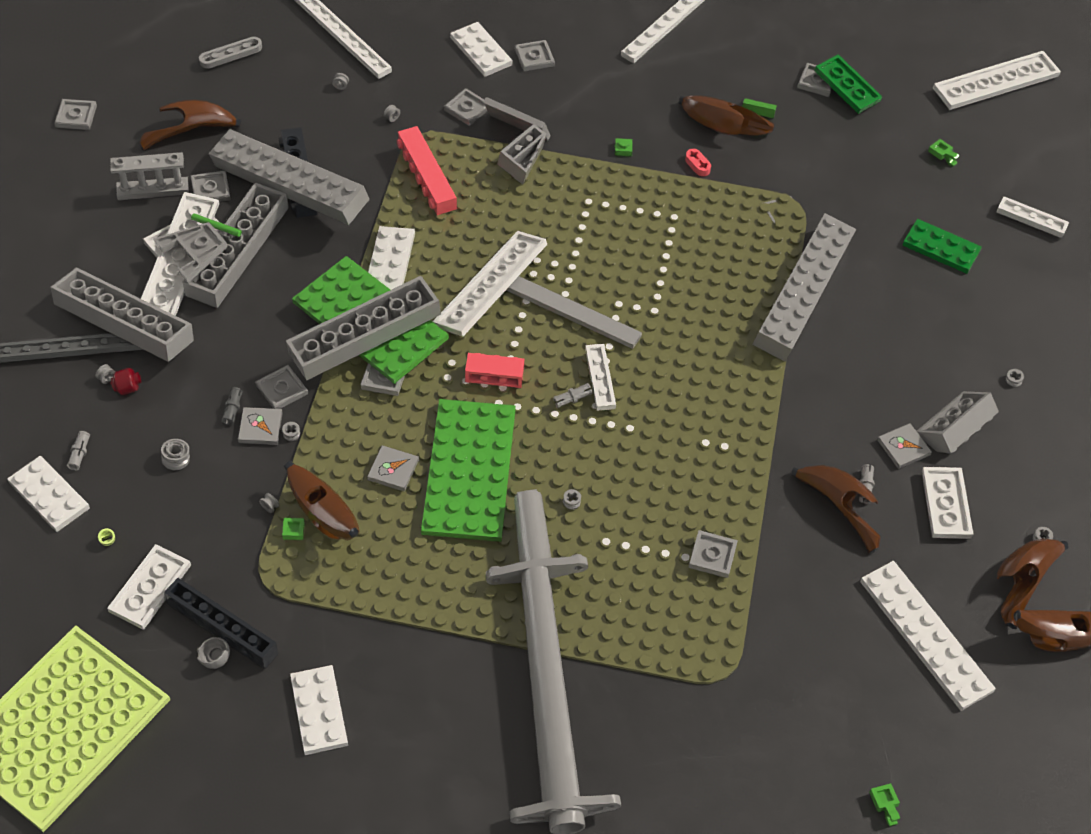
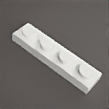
(1032, 217)
(600, 377)

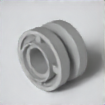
(175, 454)

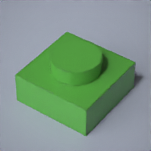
(623, 147)
(293, 529)

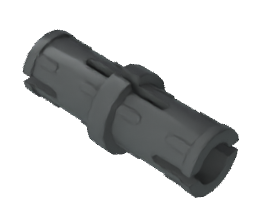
(232, 406)

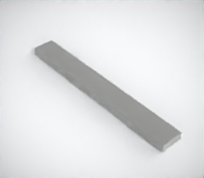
(575, 312)

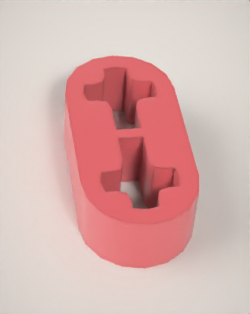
(696, 163)

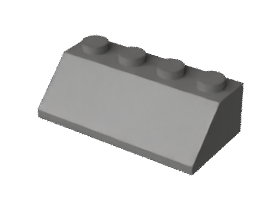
(958, 421)

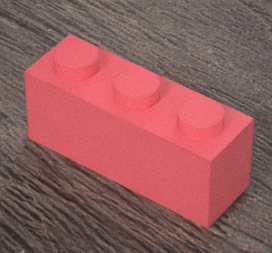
(494, 370)

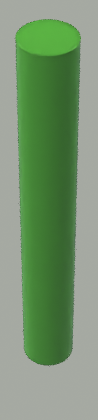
(217, 225)

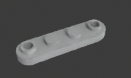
(230, 52)

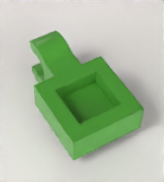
(943, 150)
(886, 800)

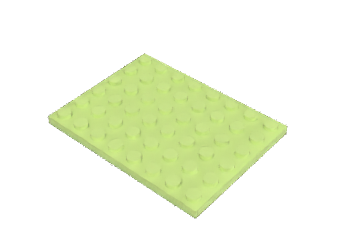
(69, 724)

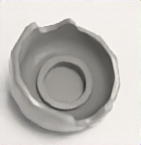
(213, 653)

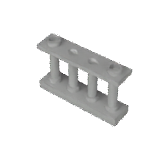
(150, 188)

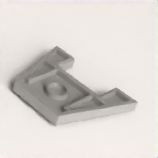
(199, 242)

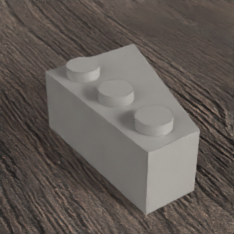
(522, 153)

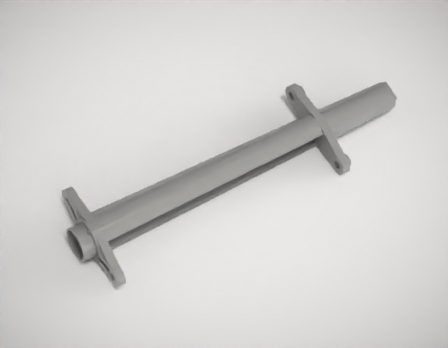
(556, 759)

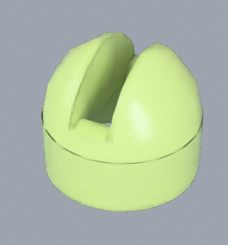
(104, 534)

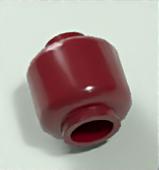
(125, 381)

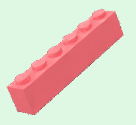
(426, 171)

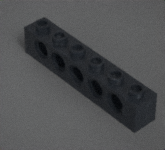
(293, 144)
(221, 623)

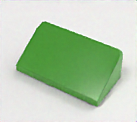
(760, 108)

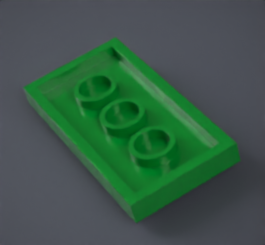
(848, 83)
(942, 246)

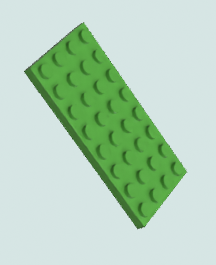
(349, 286)
(469, 470)

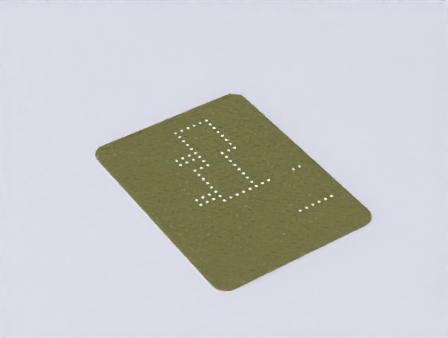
(677, 456)

